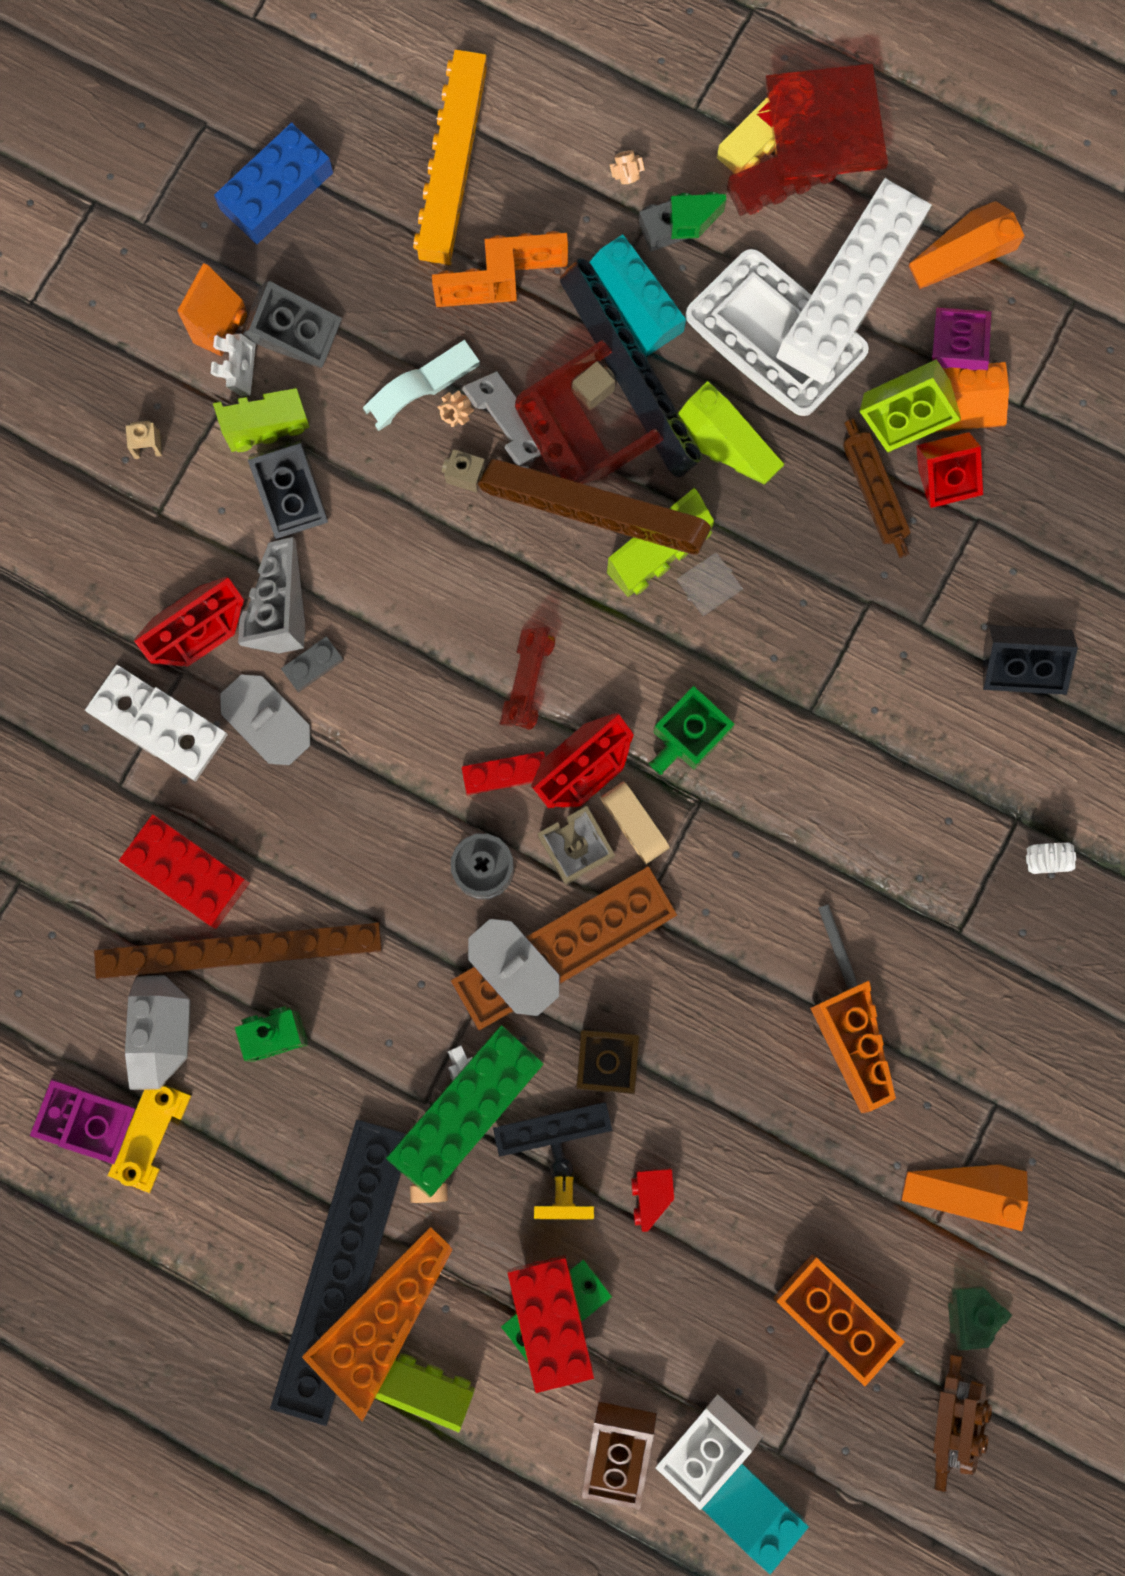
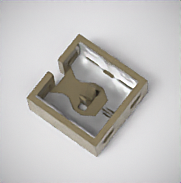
(584, 858)

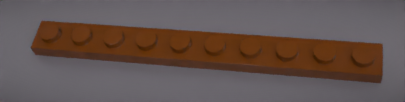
(237, 951)

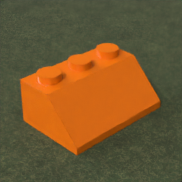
(980, 396)

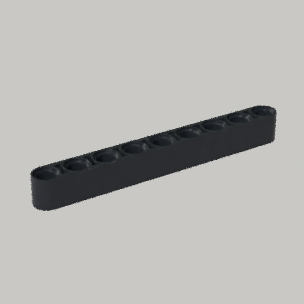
(630, 367)

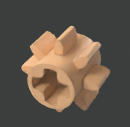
(627, 167)
(455, 408)

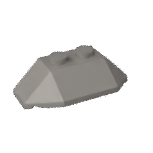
(155, 1031)

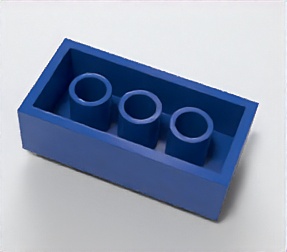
(274, 183)

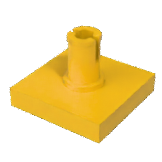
(563, 1204)

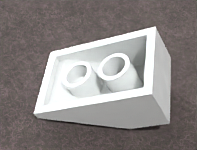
(709, 1452)

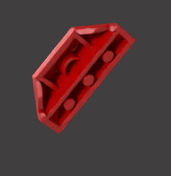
(192, 625)
(583, 763)

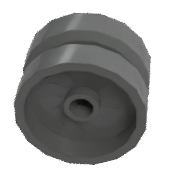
(478, 850)

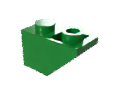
(694, 213)

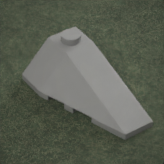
(276, 609)

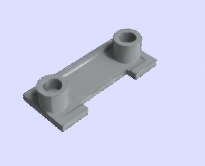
(499, 400)

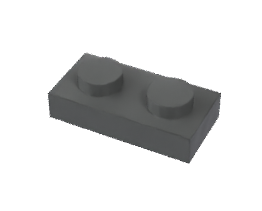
(312, 664)

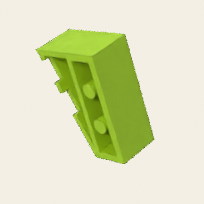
(261, 420)

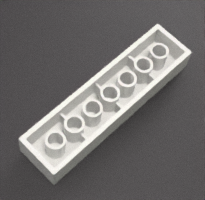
(853, 281)

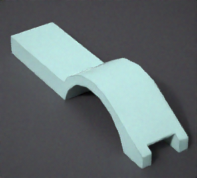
(420, 382)

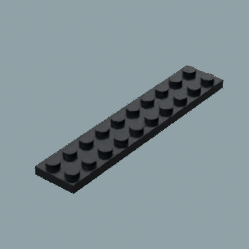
(340, 1265)

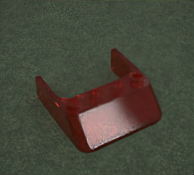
(564, 430)

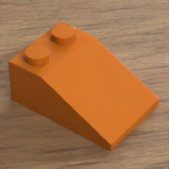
(211, 309)

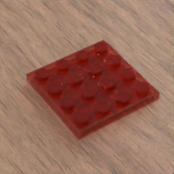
(826, 122)

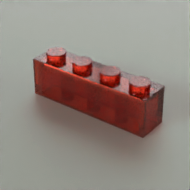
(761, 186)

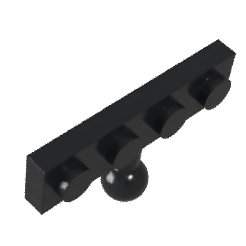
(552, 1131)

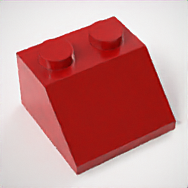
(950, 469)

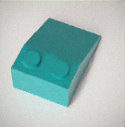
(756, 1518)

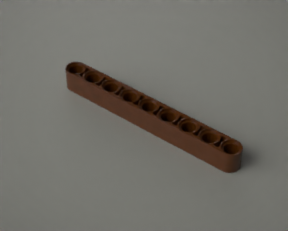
(595, 506)

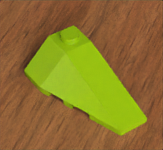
(727, 436)

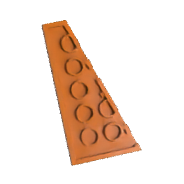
(368, 1337)

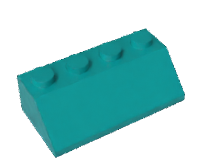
(638, 296)

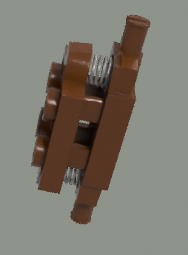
(975, 1413)

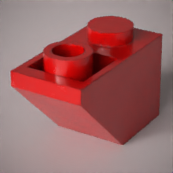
(654, 1195)

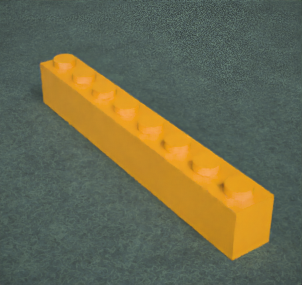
(452, 157)

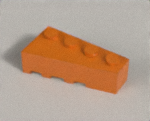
(855, 1042)

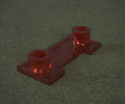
(532, 647)

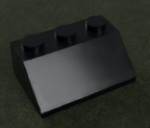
(1028, 659)

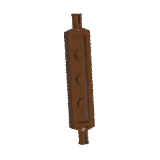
(876, 488)

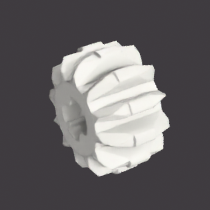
(1050, 858)

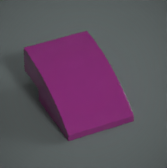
(82, 1121)

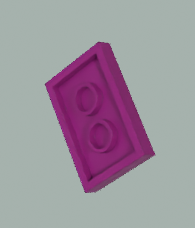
(962, 338)

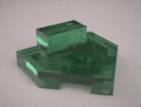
(975, 1317)

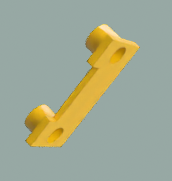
(146, 1135)

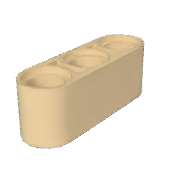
(634, 822)

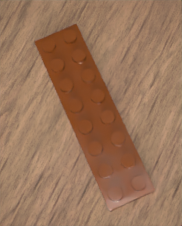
(579, 939)

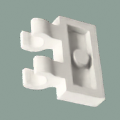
(239, 368)

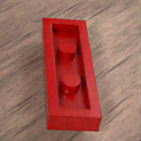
(501, 773)

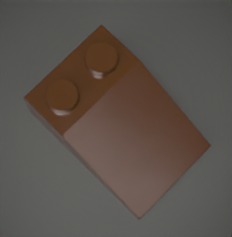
(619, 1455)

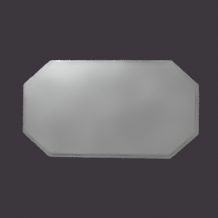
(265, 719)
(513, 967)

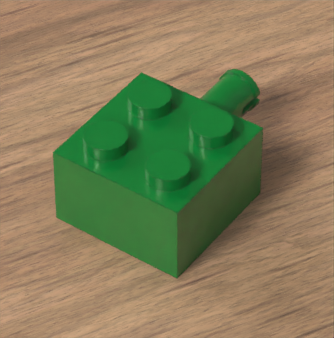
(690, 731)
(271, 1035)

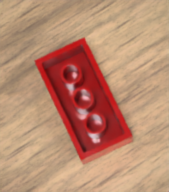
(184, 871)
(550, 1324)

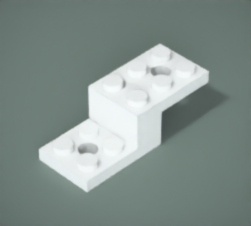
(156, 722)

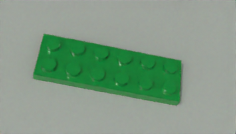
(464, 1111)

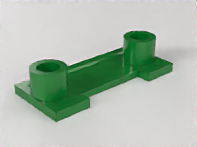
(587, 1299)

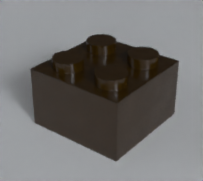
(607, 1062)

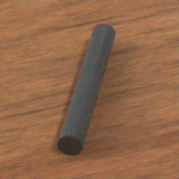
(838, 947)

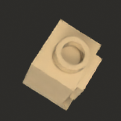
(143, 435)

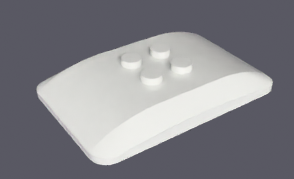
(747, 319)

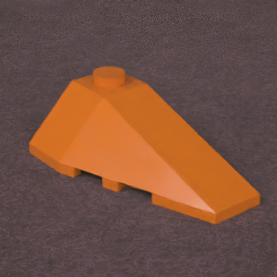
(969, 243)
(979, 1192)

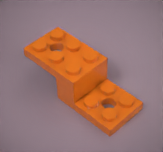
(503, 258)

